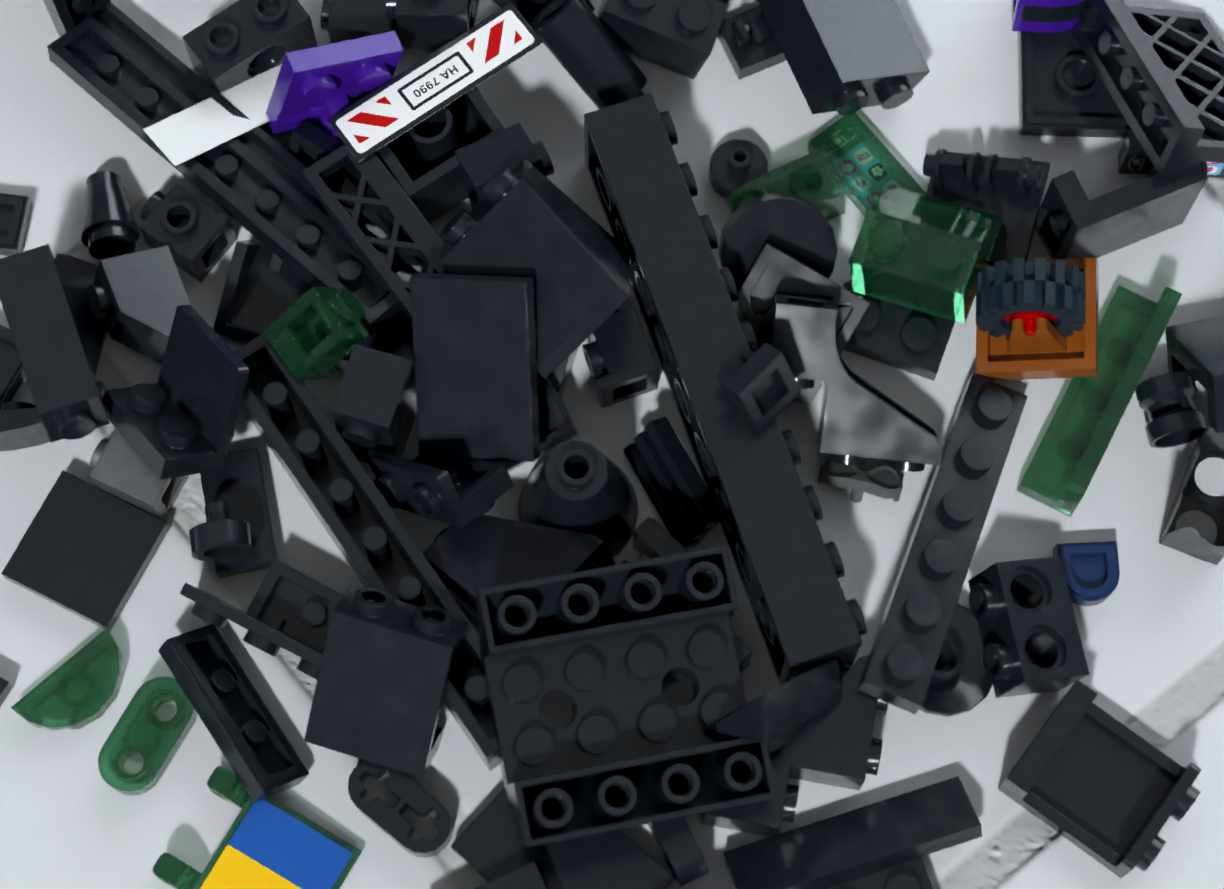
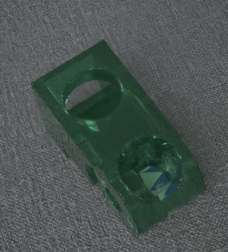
(807, 177)

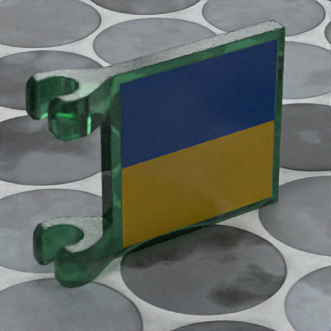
(264, 848)

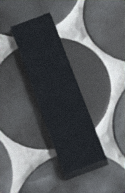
(858, 840)

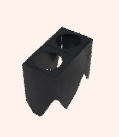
(1192, 498)

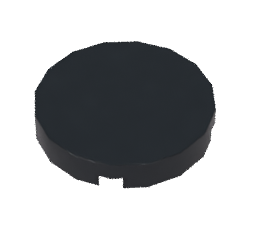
(784, 222)

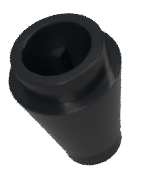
(108, 219)

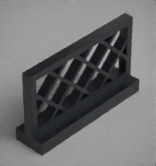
(1148, 92)

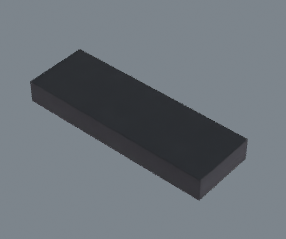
(233, 712)

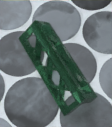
(1096, 404)

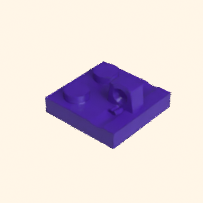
(330, 78)

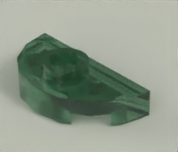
(77, 689)

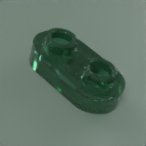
(143, 735)

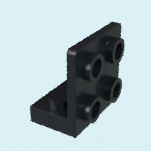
(192, 410)

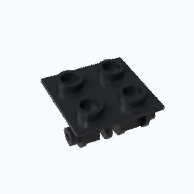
(995, 186)

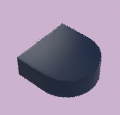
(1089, 570)

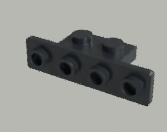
(285, 613)

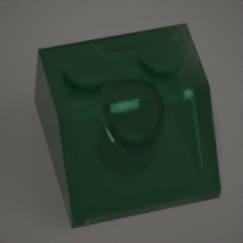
(922, 253)

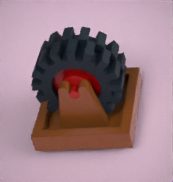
(1037, 319)

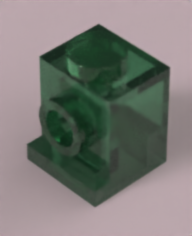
(302, 334)

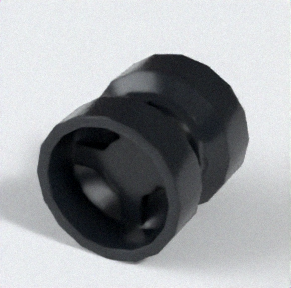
(1171, 409)

